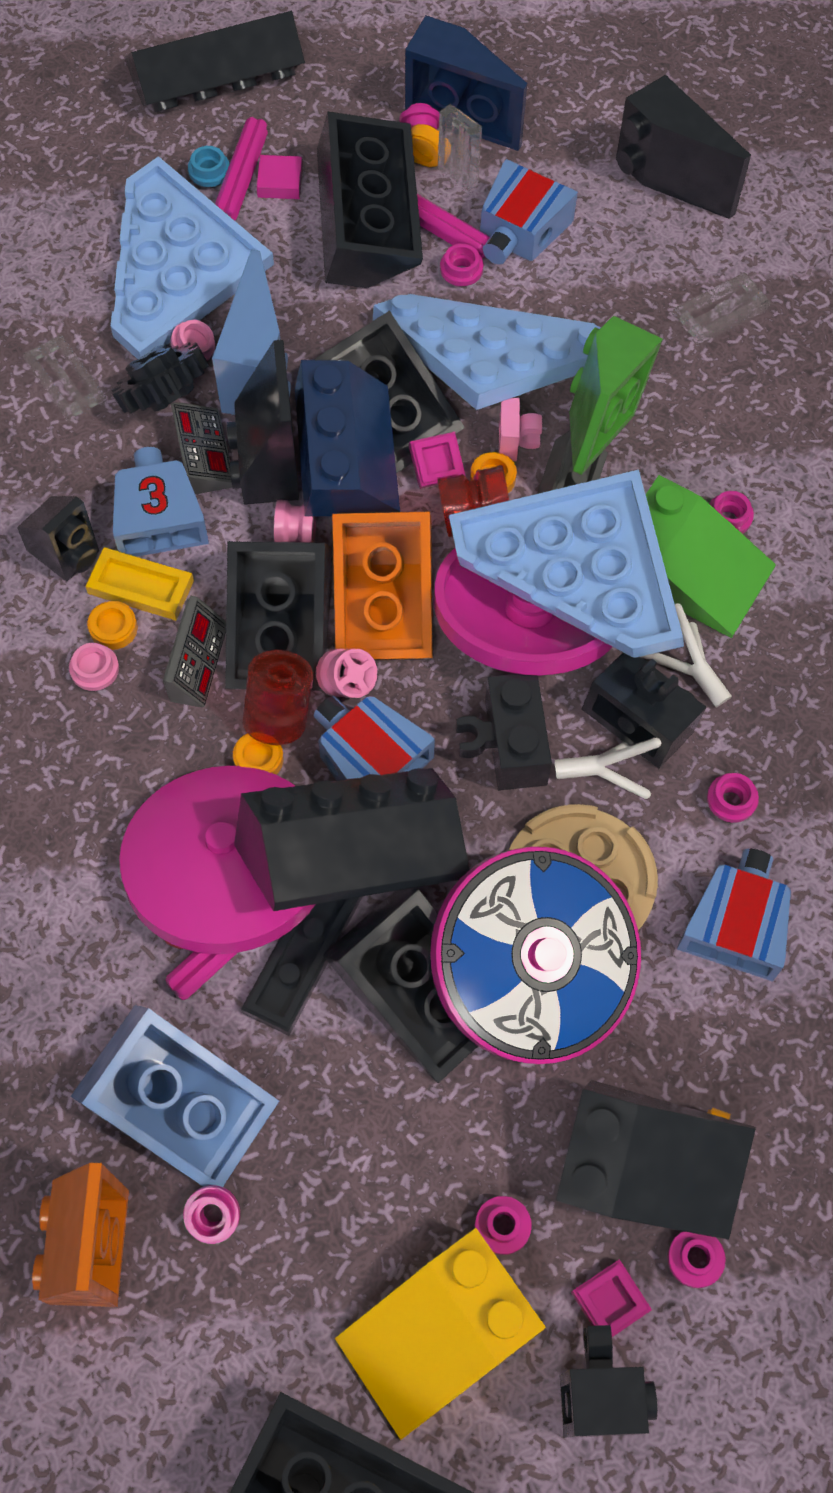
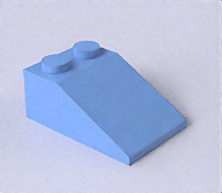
(246, 333)
(175, 1098)

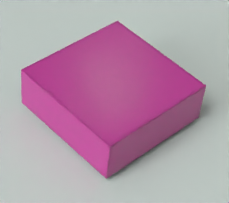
(279, 177)
(436, 458)
(611, 1299)

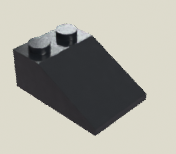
(680, 149)
(415, 399)
(264, 434)
(276, 603)
(391, 973)
(655, 1162)

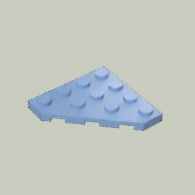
(175, 258)
(486, 349)
(581, 557)

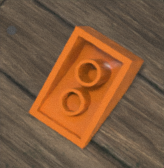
(383, 584)
(82, 1239)

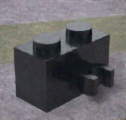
(642, 705)
(513, 731)
(604, 1397)

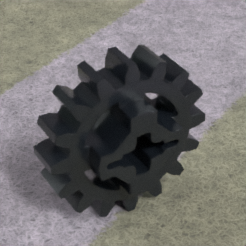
(160, 377)

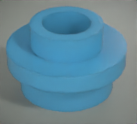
(208, 166)

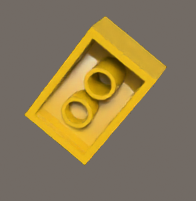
(439, 1333)

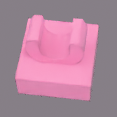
(517, 429)

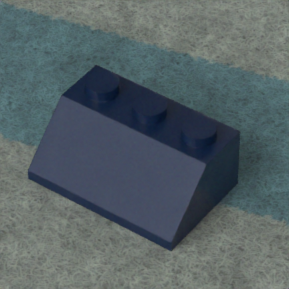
(344, 440)

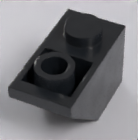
(61, 536)

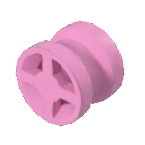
(292, 524)
(358, 676)

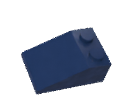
(456, 69)

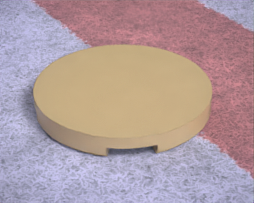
(605, 843)

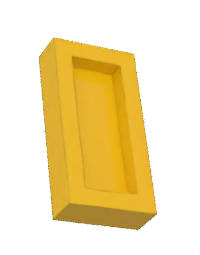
(140, 583)

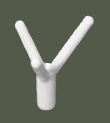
(700, 669)
(596, 765)

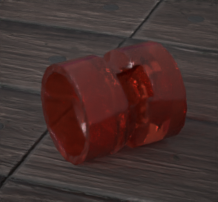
(462, 495)
(277, 697)

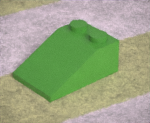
(608, 387)
(706, 558)

